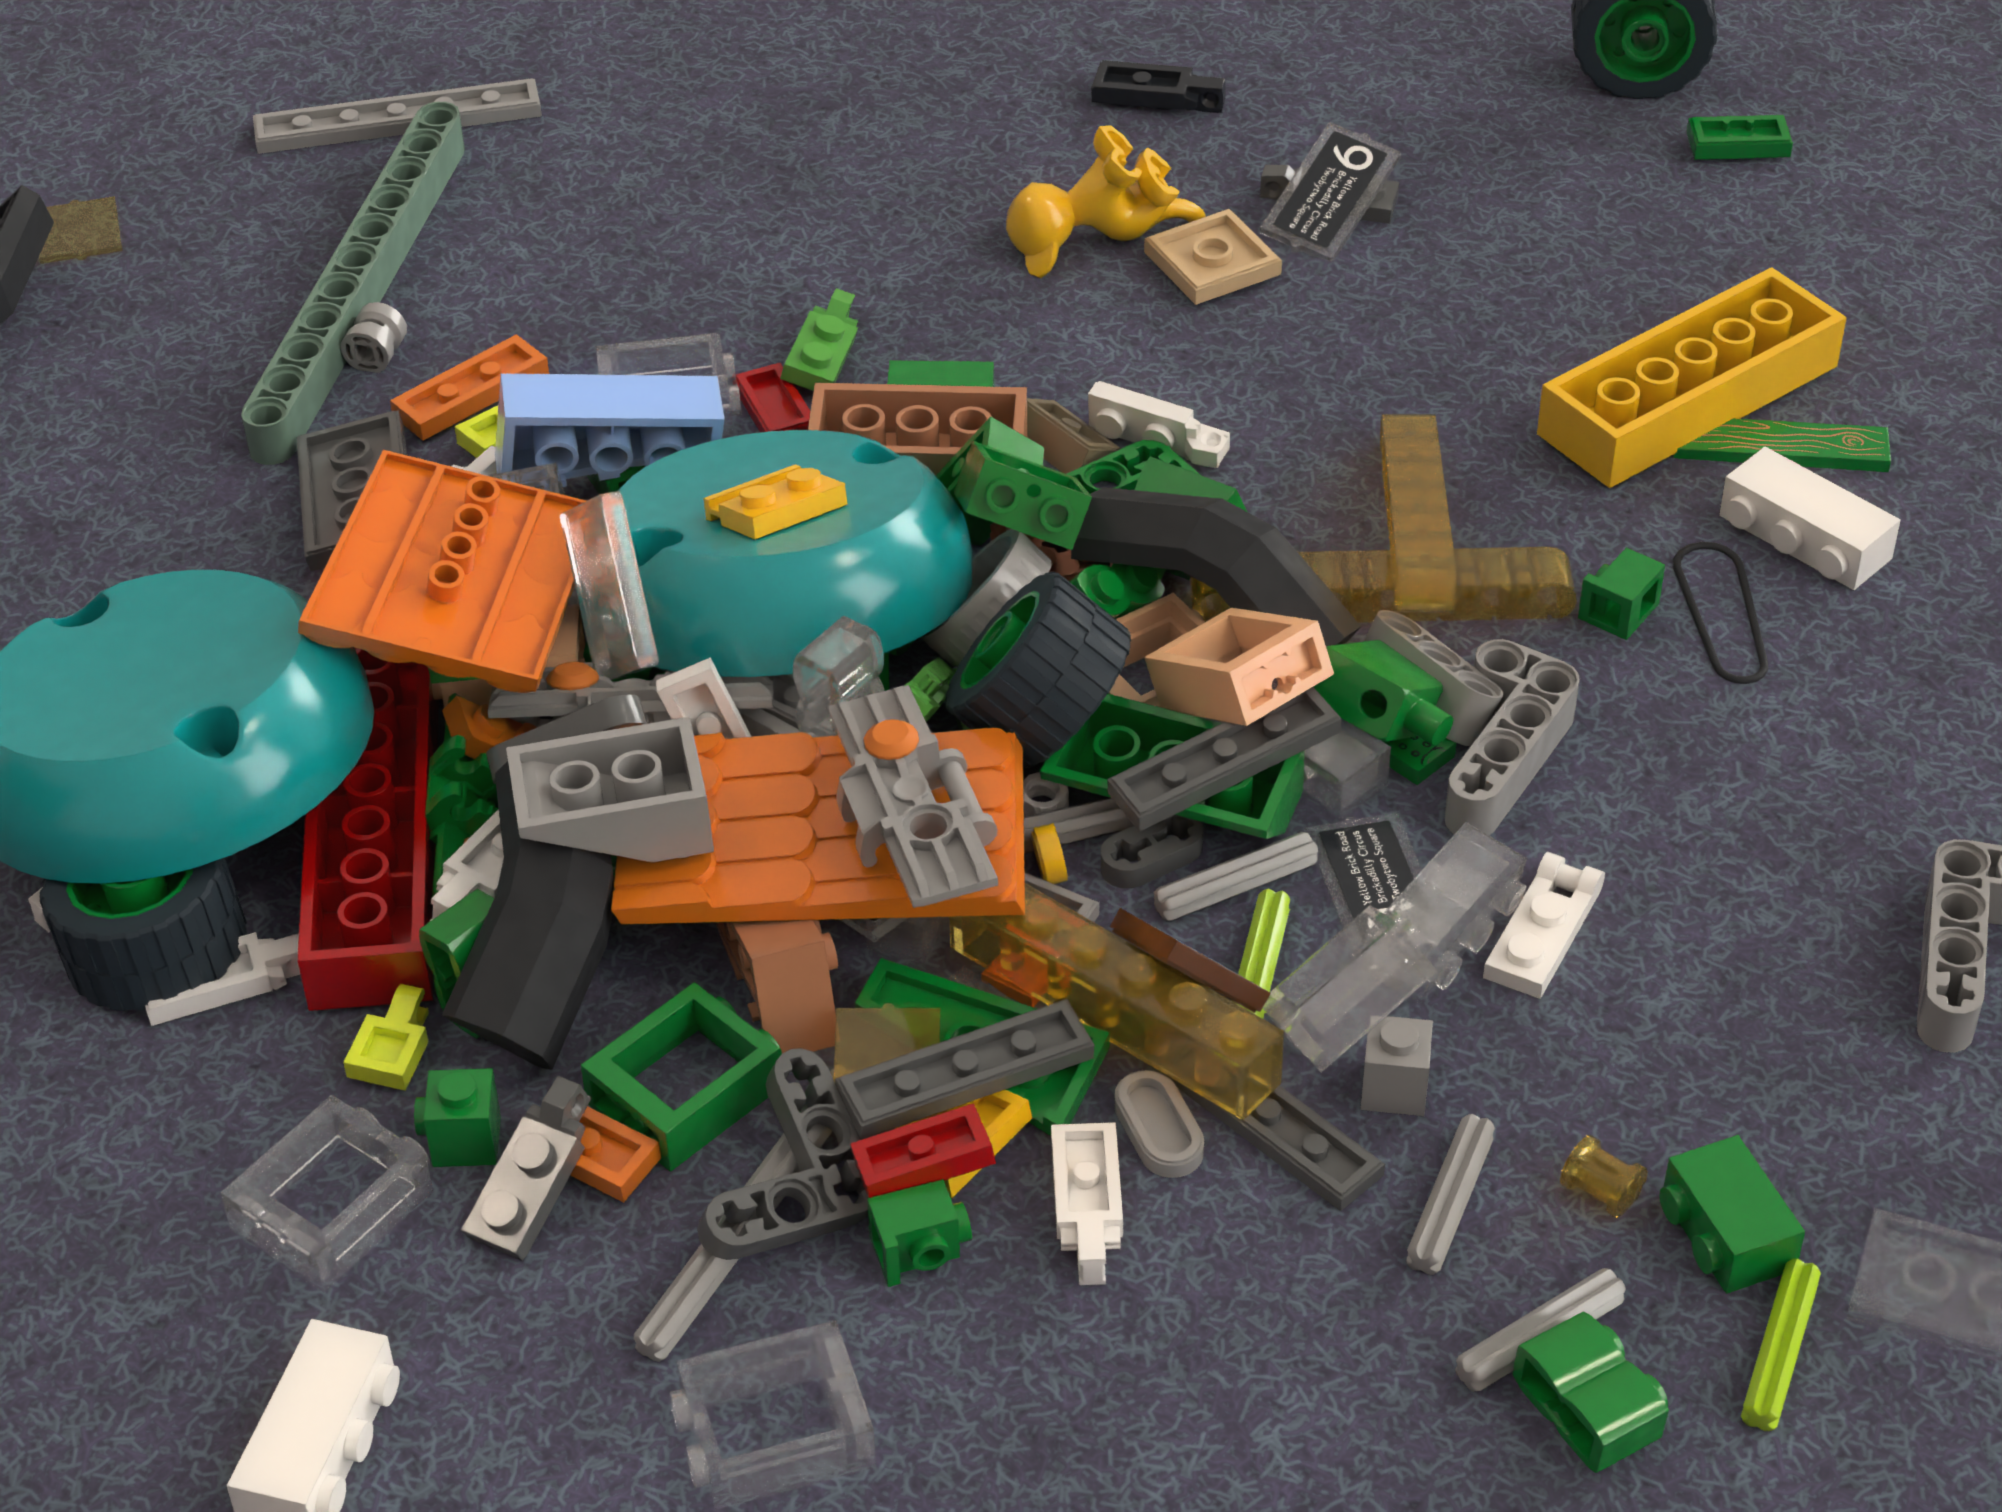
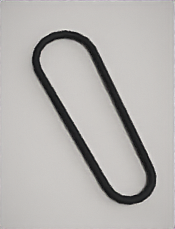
(1699, 621)

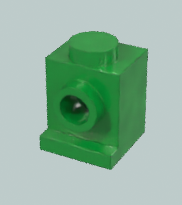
(1622, 593)
(916, 1229)

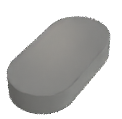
(1159, 1124)

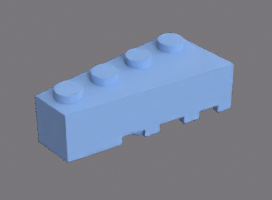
(602, 420)

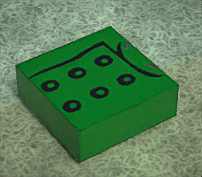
(1419, 759)

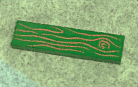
(1801, 442)

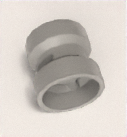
(373, 337)

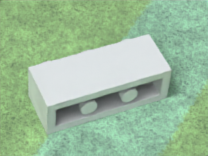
(1809, 518)
(316, 1422)

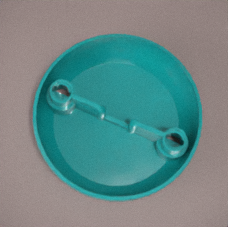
(884, 559)
(170, 727)

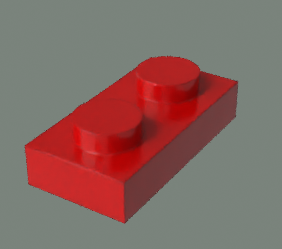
(923, 1152)

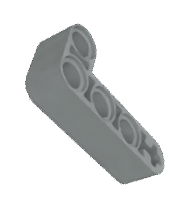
(1519, 738)
(1959, 904)

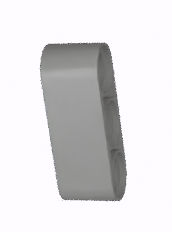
(1466, 691)

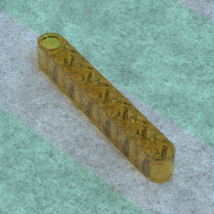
(1417, 514)
(1488, 584)

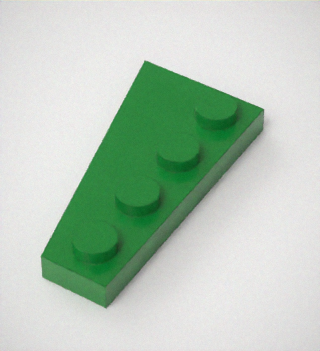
(965, 1009)

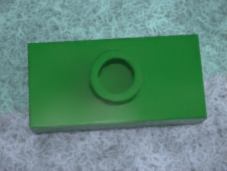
(1739, 137)

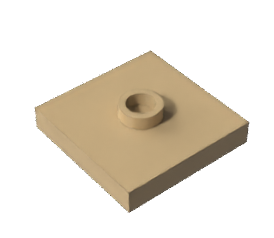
(1212, 256)

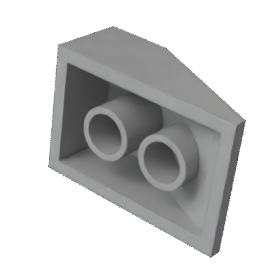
(615, 792)

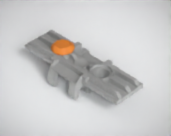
(579, 685)
(890, 796)

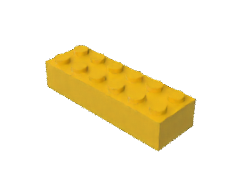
(1690, 376)

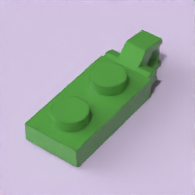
(822, 343)
(930, 686)

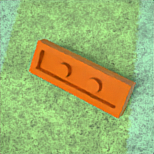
(466, 387)

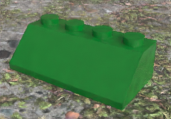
(1131, 732)

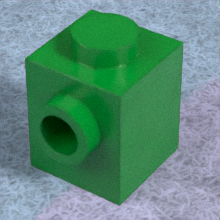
(460, 1117)

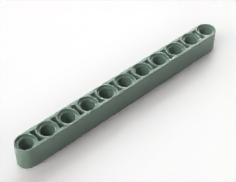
(356, 275)

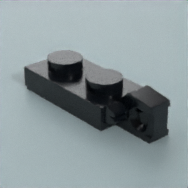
(1157, 87)

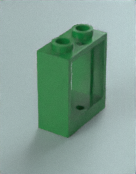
(1034, 502)
(682, 1131)

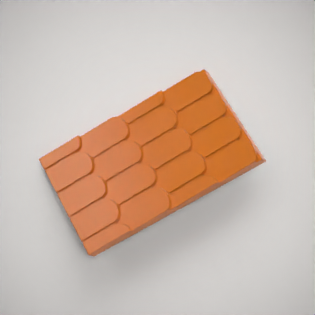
(447, 574)
(792, 854)

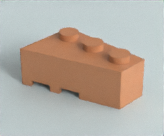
(788, 978)

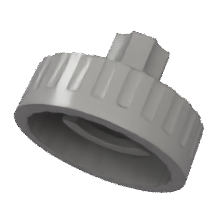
(997, 576)

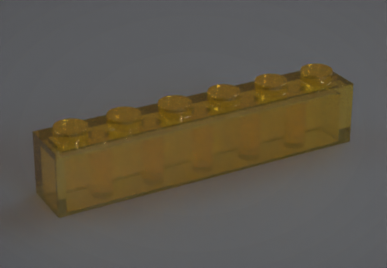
(1132, 995)

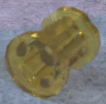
(1603, 1176)

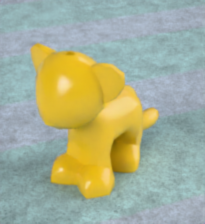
(1105, 197)

